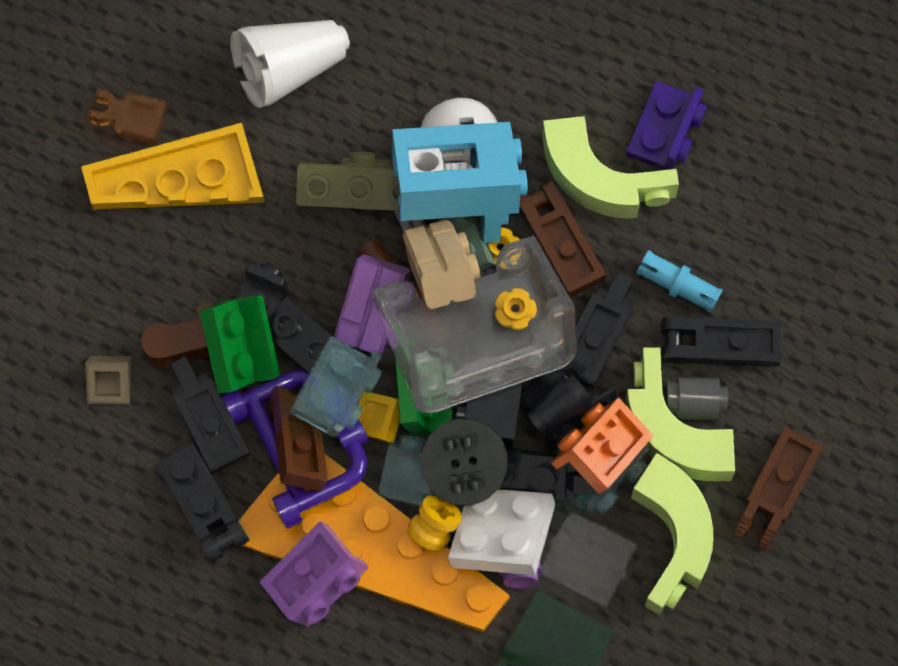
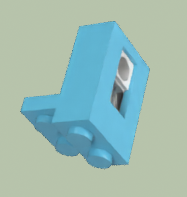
(459, 174)

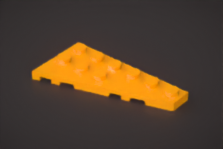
(381, 538)

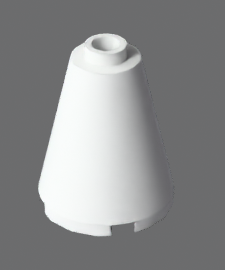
(285, 56)

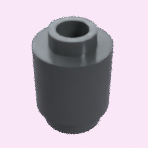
(696, 398)

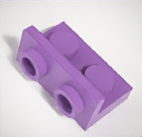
(313, 576)

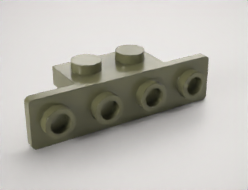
(355, 184)

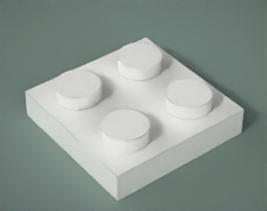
(503, 533)

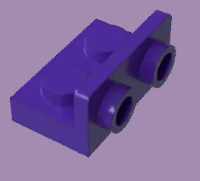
(664, 126)

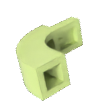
(595, 184)
(698, 452)
(682, 507)

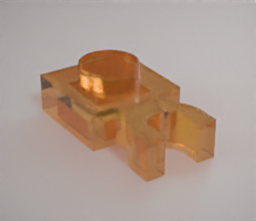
(134, 118)

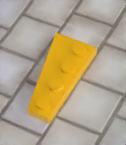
(184, 172)

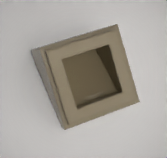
(108, 379)

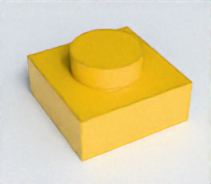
(379, 416)

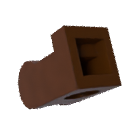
(169, 343)

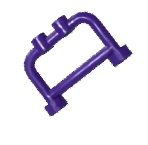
(297, 499)

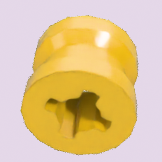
(434, 523)

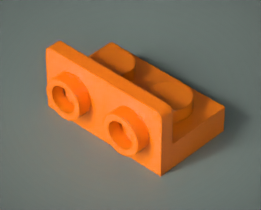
(604, 444)

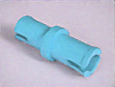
(679, 281)

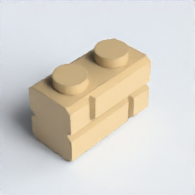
(441, 263)

